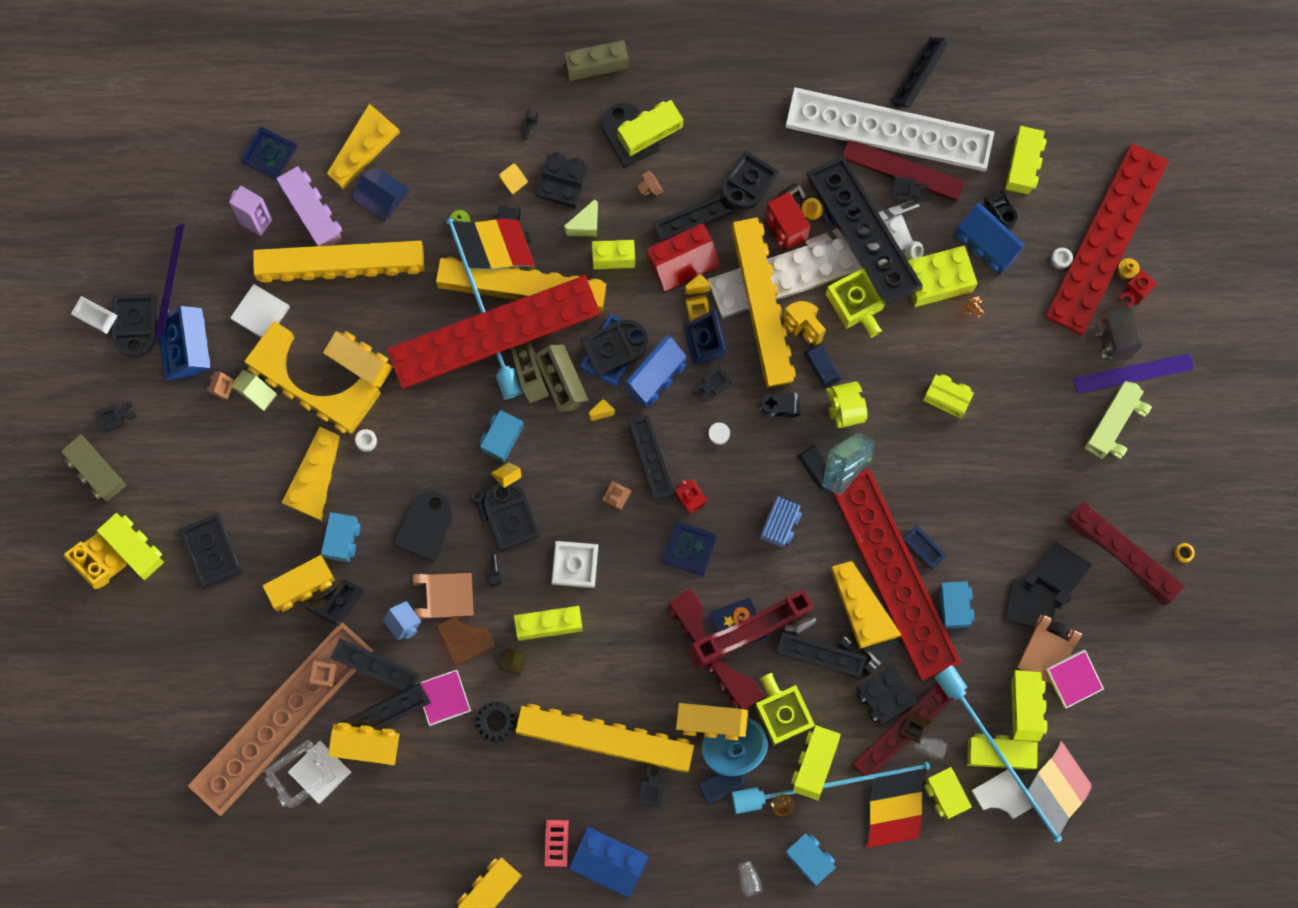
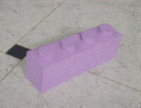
(309, 208)

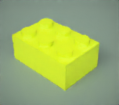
(943, 276)

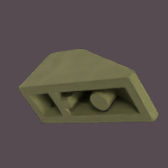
(529, 372)

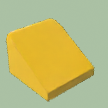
(512, 178)
(697, 286)
(696, 306)
(601, 411)
(507, 474)

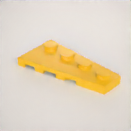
(363, 145)
(313, 477)
(864, 611)

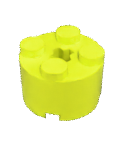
(847, 405)

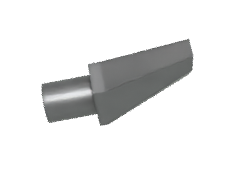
(801, 625)

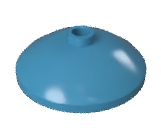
(721, 756)

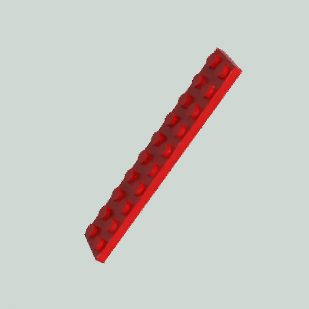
(1106, 239)
(493, 332)
(896, 577)

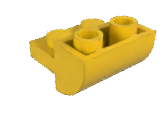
(802, 318)
(95, 561)

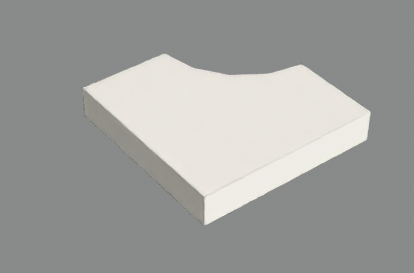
(1002, 793)

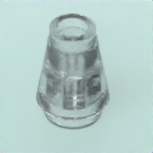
(932, 747)
(749, 879)

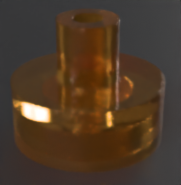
(974, 305)
(782, 805)

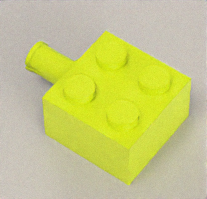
(856, 301)
(782, 712)

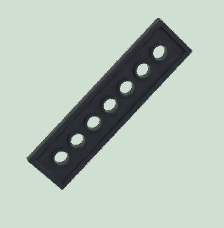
(858, 241)

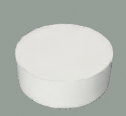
(913, 250)
(1061, 258)
(719, 433)
(365, 440)

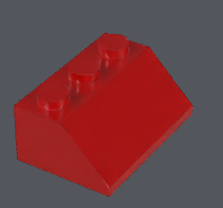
(683, 257)

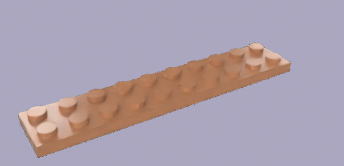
(272, 727)

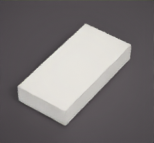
(94, 314)

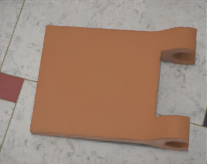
(446, 595)
(1046, 648)

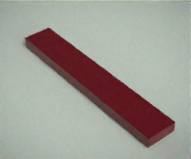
(895, 166)
(892, 740)

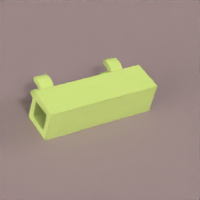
(1114, 419)

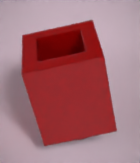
(1138, 288)
(690, 496)

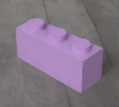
(250, 210)

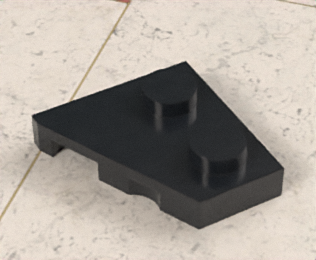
(336, 602)

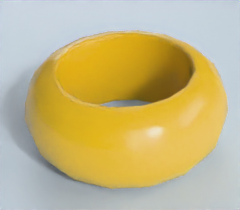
(1178, 556)

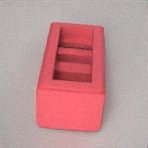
(556, 824)

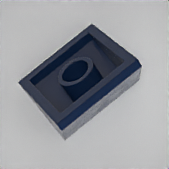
(379, 193)
(705, 338)

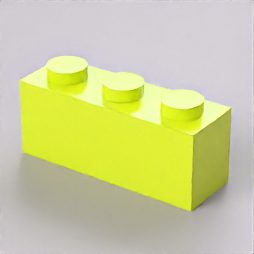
(650, 127)
(1025, 160)
(131, 545)
(548, 623)
(1028, 706)
(1018, 753)
(815, 762)

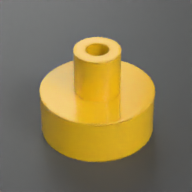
(1127, 269)

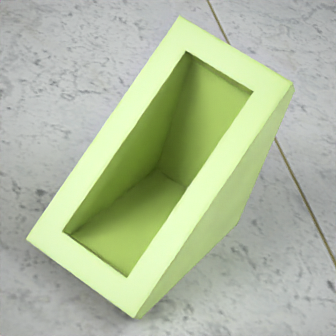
(584, 223)
(253, 389)

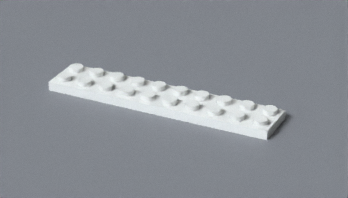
(890, 129)
(802, 269)

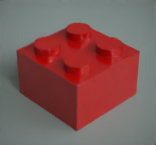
(786, 222)

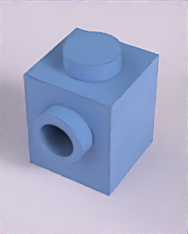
(402, 621)

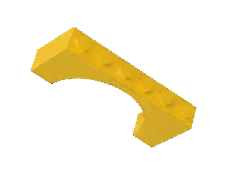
(343, 409)

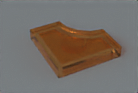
(464, 641)

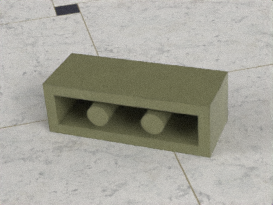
(596, 60)
(561, 378)
(93, 469)

